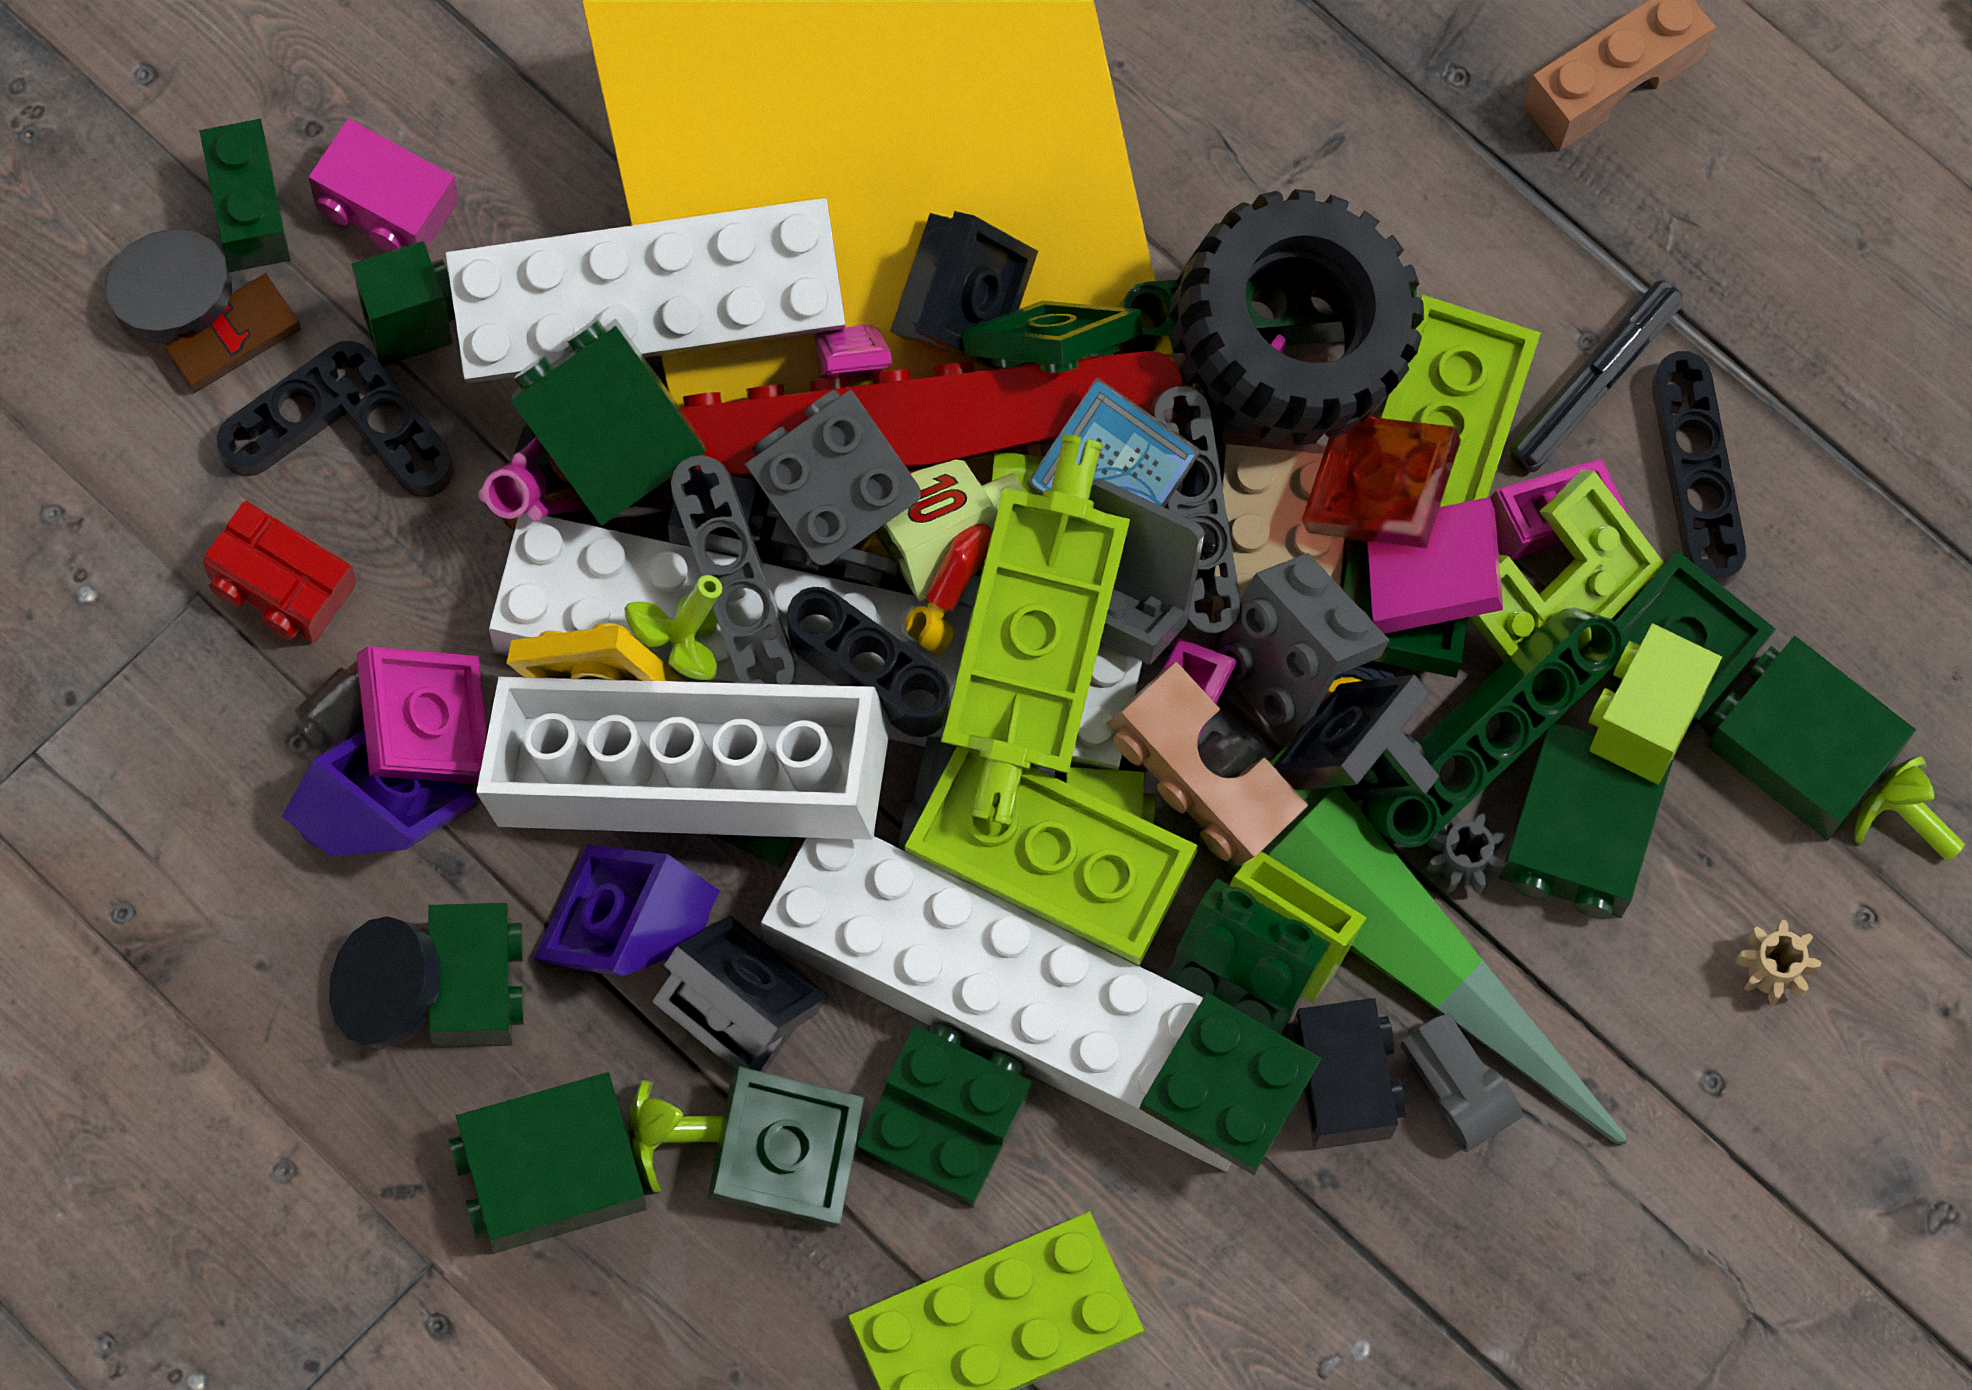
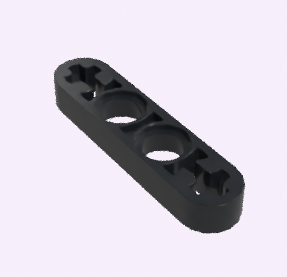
(1704, 468)

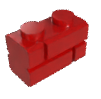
(277, 573)

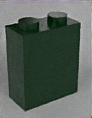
(605, 419)
(1808, 735)
(1581, 826)
(547, 1163)

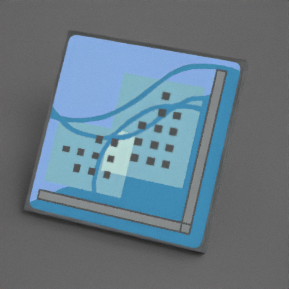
(1136, 449)

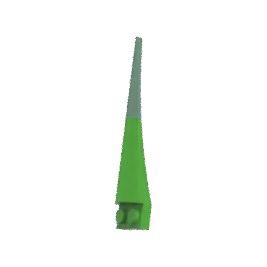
(1419, 944)

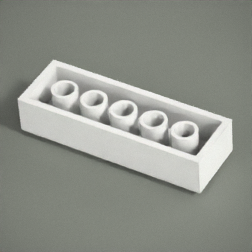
(664, 281)
(685, 757)

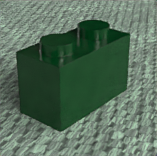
(244, 195)
(405, 302)
(476, 986)

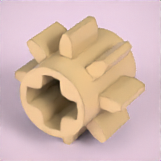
(1764, 971)

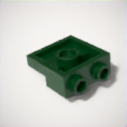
(1247, 956)
(945, 1113)

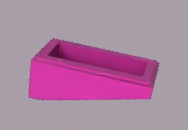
(851, 352)
(1517, 520)

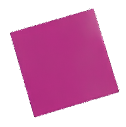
(1442, 582)
(422, 714)

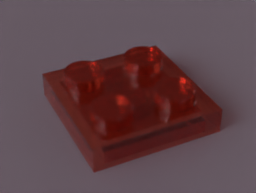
(1382, 482)

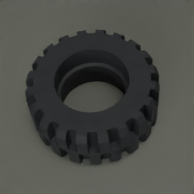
(1340, 258)

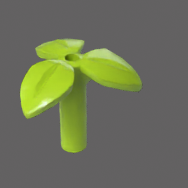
(692, 618)
(1905, 791)
(659, 1123)

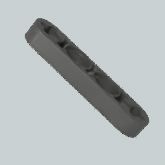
(1205, 509)
(742, 573)

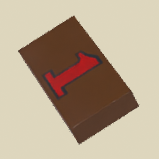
(249, 326)

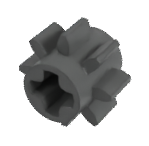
(1459, 869)

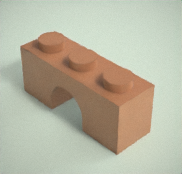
(1589, 80)
(1163, 732)

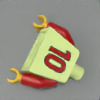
(940, 544)

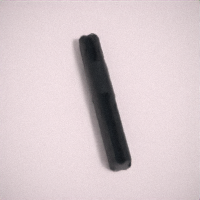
(1596, 376)

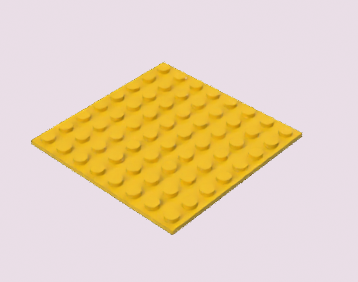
(888, 120)

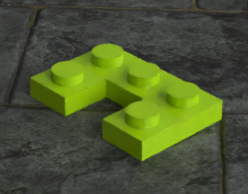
(1607, 570)

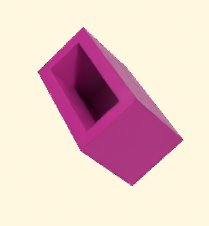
(382, 188)

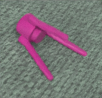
(521, 489)

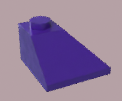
(359, 813)
(625, 912)

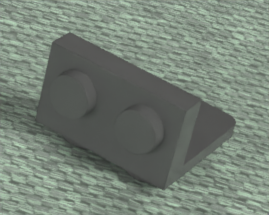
(833, 477)
(853, 565)
(1153, 574)
(1294, 640)

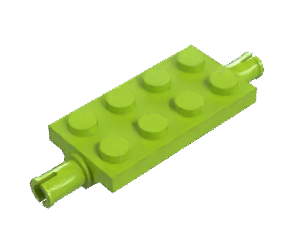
(1035, 629)

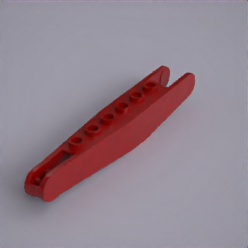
(936, 417)

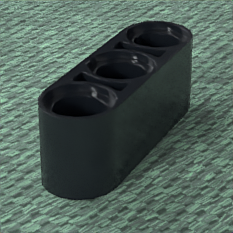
(855, 634)

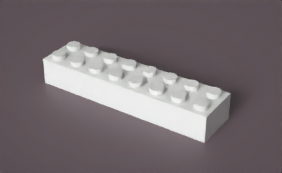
(986, 972)

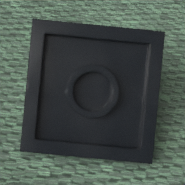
(961, 279)
(1360, 742)
(737, 994)

